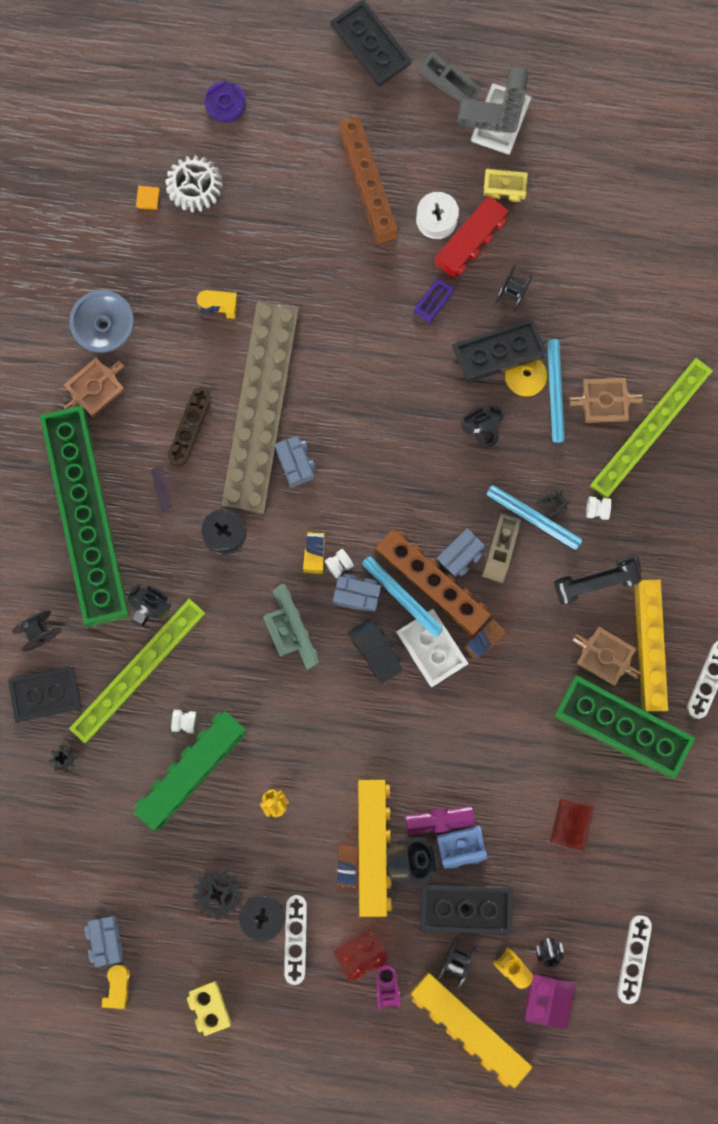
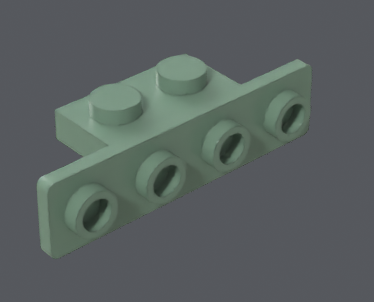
(288, 629)

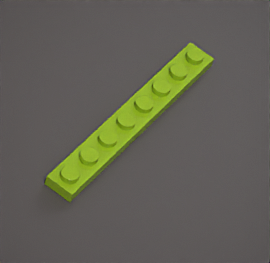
(651, 428)
(137, 671)

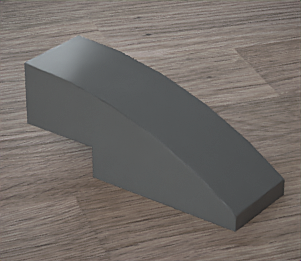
(448, 77)

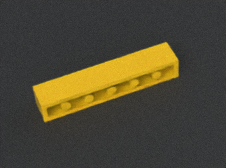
(651, 646)
(372, 848)
(471, 1030)

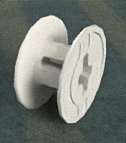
(446, 208)

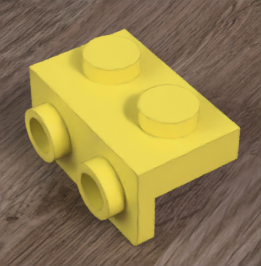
(505, 185)

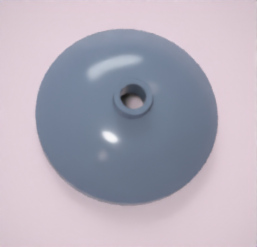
(101, 308)

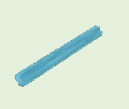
(555, 391)
(534, 517)
(402, 596)

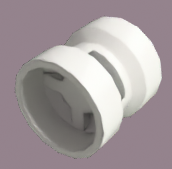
(598, 508)
(334, 565)
(183, 721)

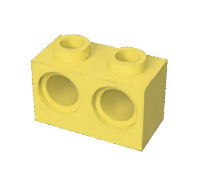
(215, 1007)

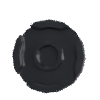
(482, 422)
(148, 603)

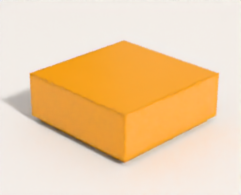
(148, 197)

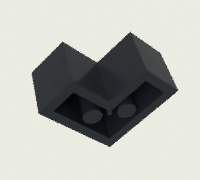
(376, 650)

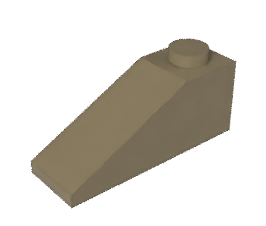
(501, 548)

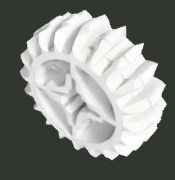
(205, 174)

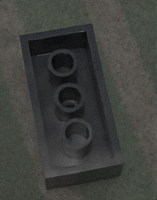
(488, 909)

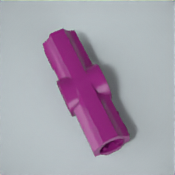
(440, 820)

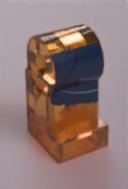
(485, 640)
(347, 866)

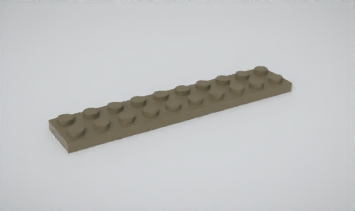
(260, 408)

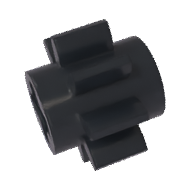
(69, 762)
(550, 952)

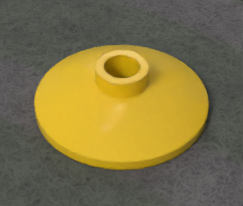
(525, 385)

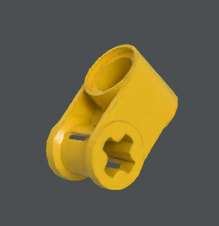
(513, 969)

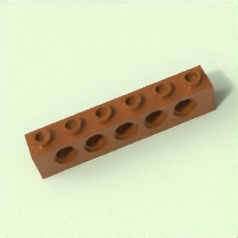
(367, 180)
(469, 623)

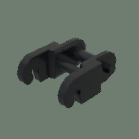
(551, 497)

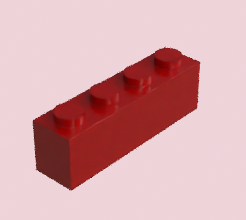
(471, 237)

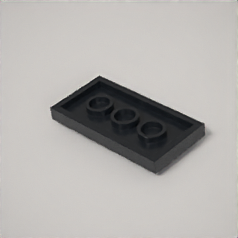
(371, 42)
(499, 350)

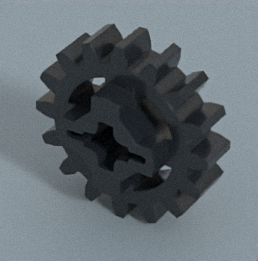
(223, 908)

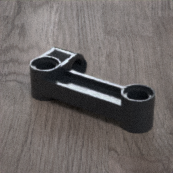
(627, 572)

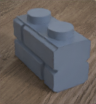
(294, 461)
(461, 554)
(356, 593)
(104, 941)

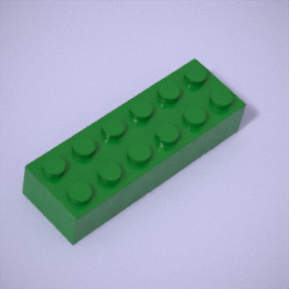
(624, 727)
(190, 772)

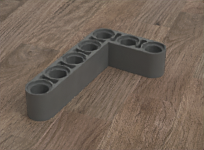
(497, 116)

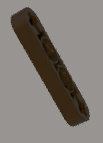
(192, 427)

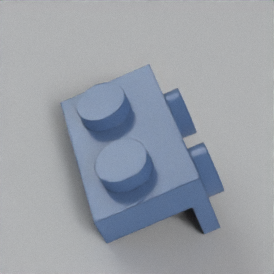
(461, 847)

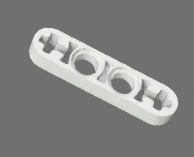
(705, 677)
(299, 939)
(638, 960)

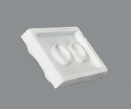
(499, 140)
(433, 655)

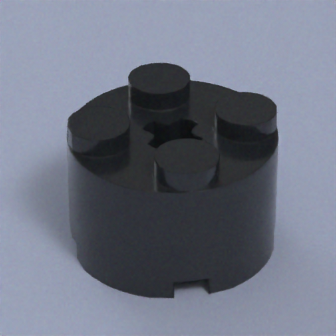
(411, 861)

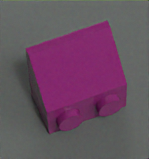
(548, 1001)

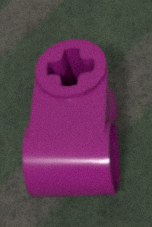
(387, 989)

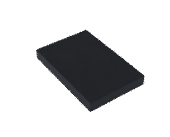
(44, 694)

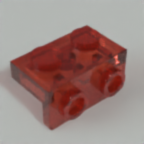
(572, 824)
(360, 955)

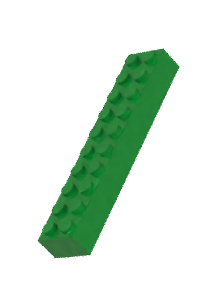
(84, 517)

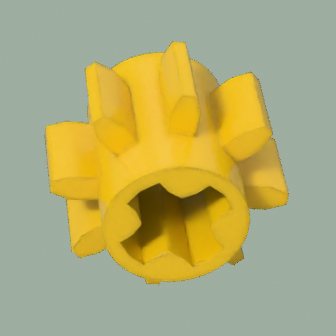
(274, 803)

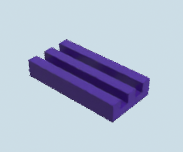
(423, 314)

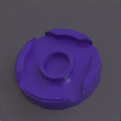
(225, 101)

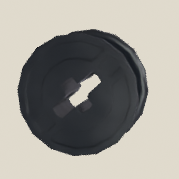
(514, 288)
(224, 519)
(36, 630)
(254, 907)
(457, 962)

